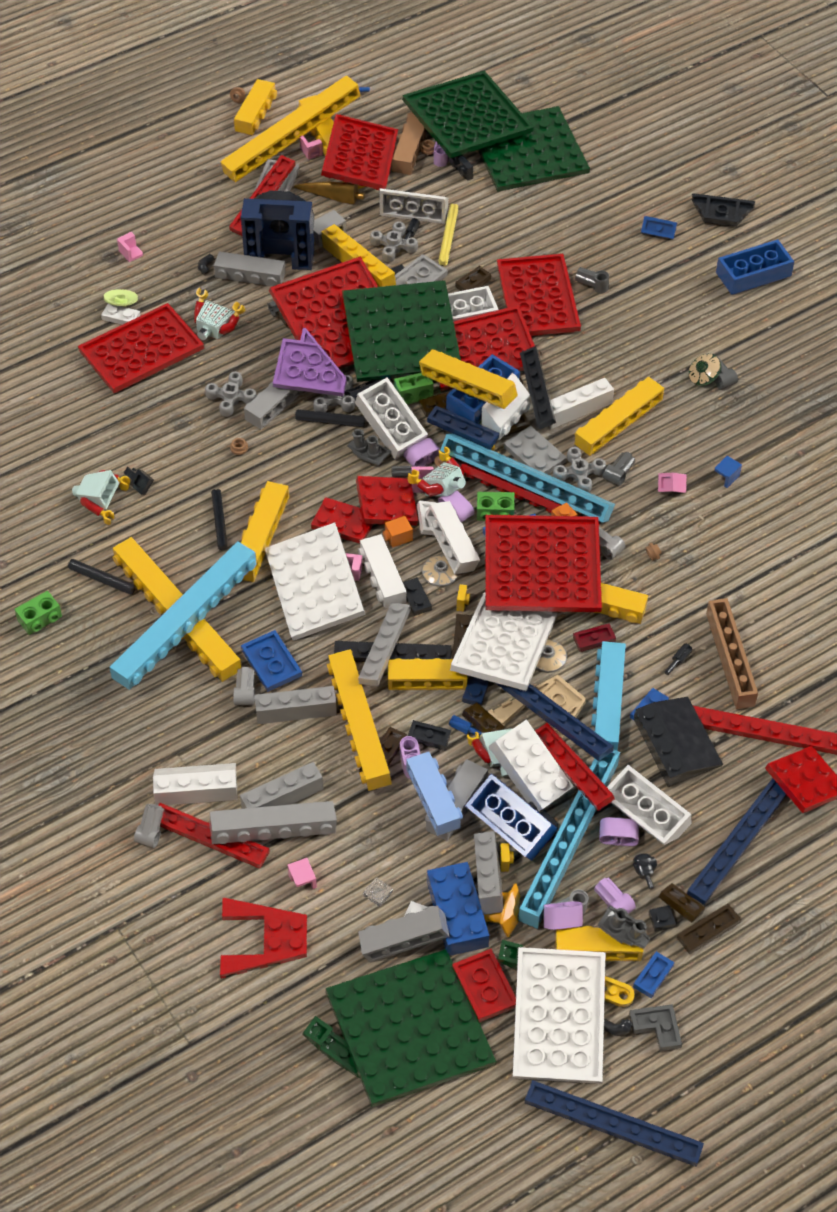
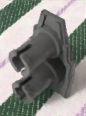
(368, 449)
(624, 927)

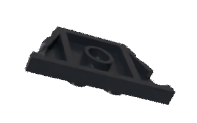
(722, 209)

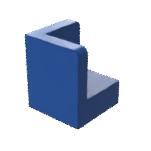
(729, 469)

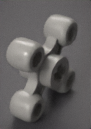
(393, 241)
(230, 393)
(347, 402)
(579, 469)

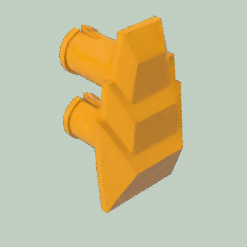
(509, 915)

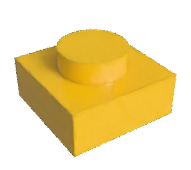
(462, 598)
(506, 857)

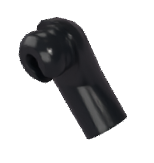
(202, 264)
(618, 1029)

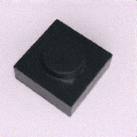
(662, 918)

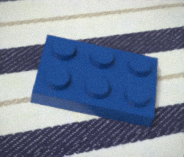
(271, 660)

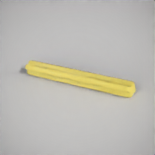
(448, 234)

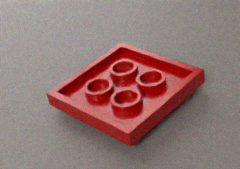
(386, 499)
(805, 778)

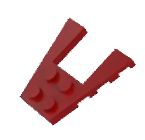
(283, 936)

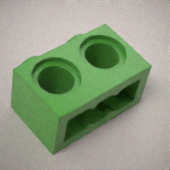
(414, 387)
(494, 504)
(38, 612)

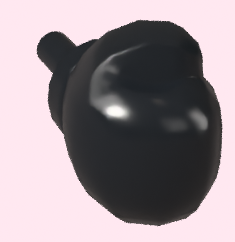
(644, 866)

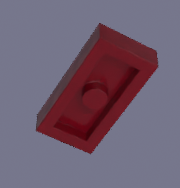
(593, 637)

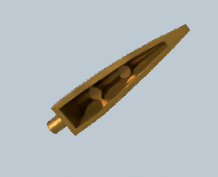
(337, 191)

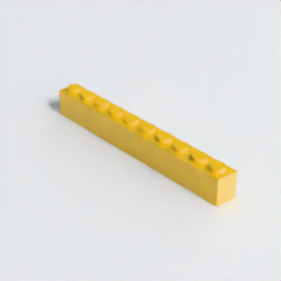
(290, 128)
(163, 593)

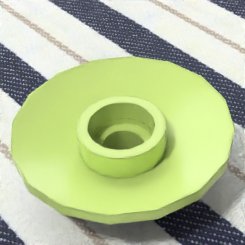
(120, 297)

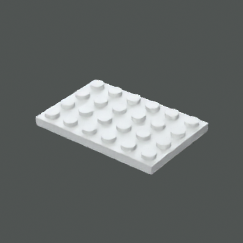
(314, 581)
(503, 645)
(559, 1015)

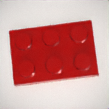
(345, 516)
(485, 985)

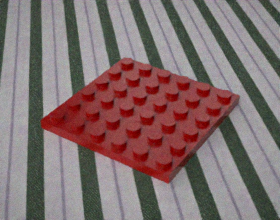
(318, 305)
(542, 563)

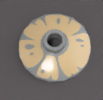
(438, 576)
(554, 660)

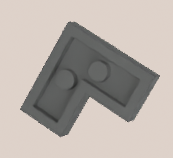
(662, 1021)

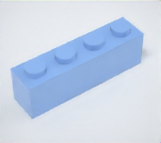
(433, 793)

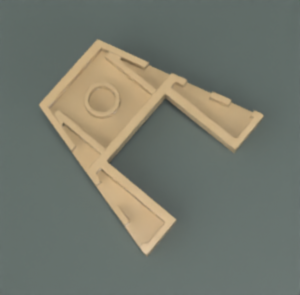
(555, 689)

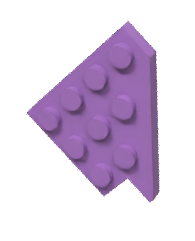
(307, 368)

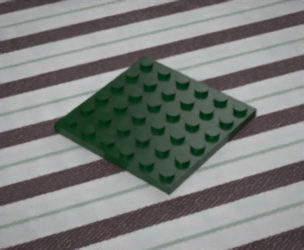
(467, 114)
(538, 156)
(398, 327)
(409, 1027)

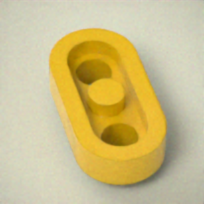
(615, 989)

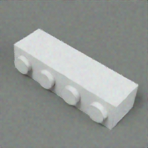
(582, 401)
(452, 537)
(382, 571)

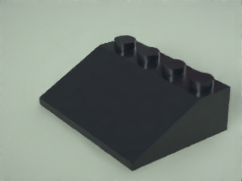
(676, 739)

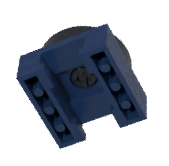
(279, 225)

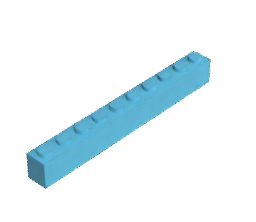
(528, 477)
(183, 615)
(564, 847)

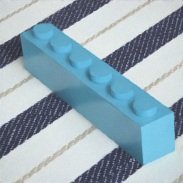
(609, 691)

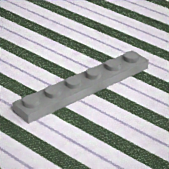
(384, 644)

